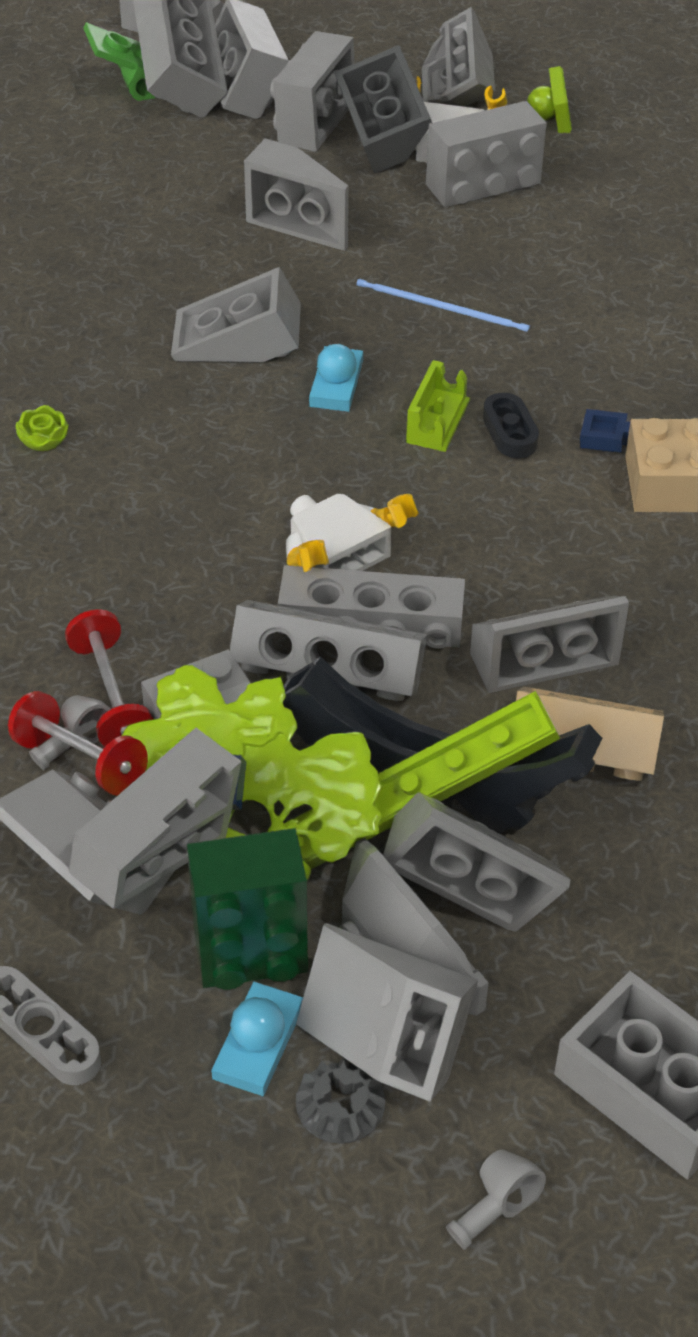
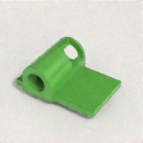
(124, 53)

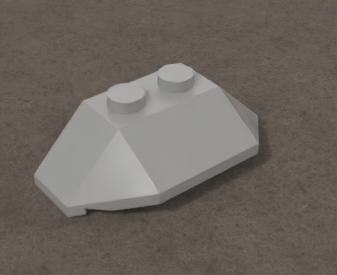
(458, 63)
(389, 912)

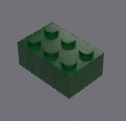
(249, 908)

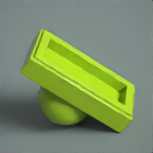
(552, 100)

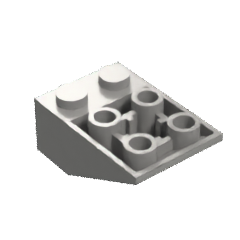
(386, 1010)

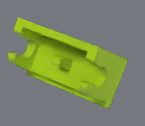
(436, 409)

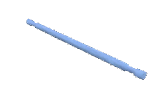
(444, 305)

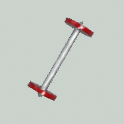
(94, 633)
(37, 719)

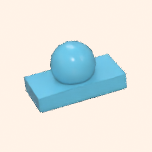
(336, 377)
(257, 1038)

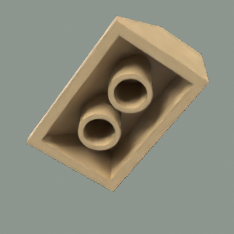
(628, 731)

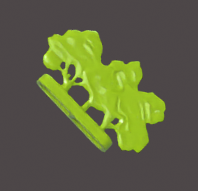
(328, 776)

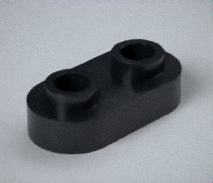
(510, 425)

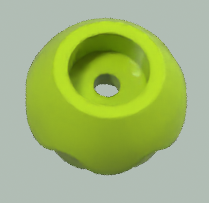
(42, 428)

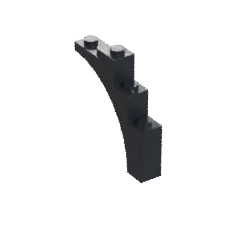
(505, 800)

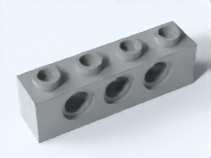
(385, 599)
(399, 648)

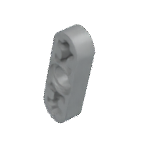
(45, 1047)

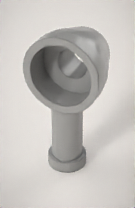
(79, 717)
(501, 1176)

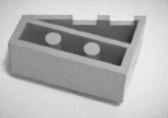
(152, 821)

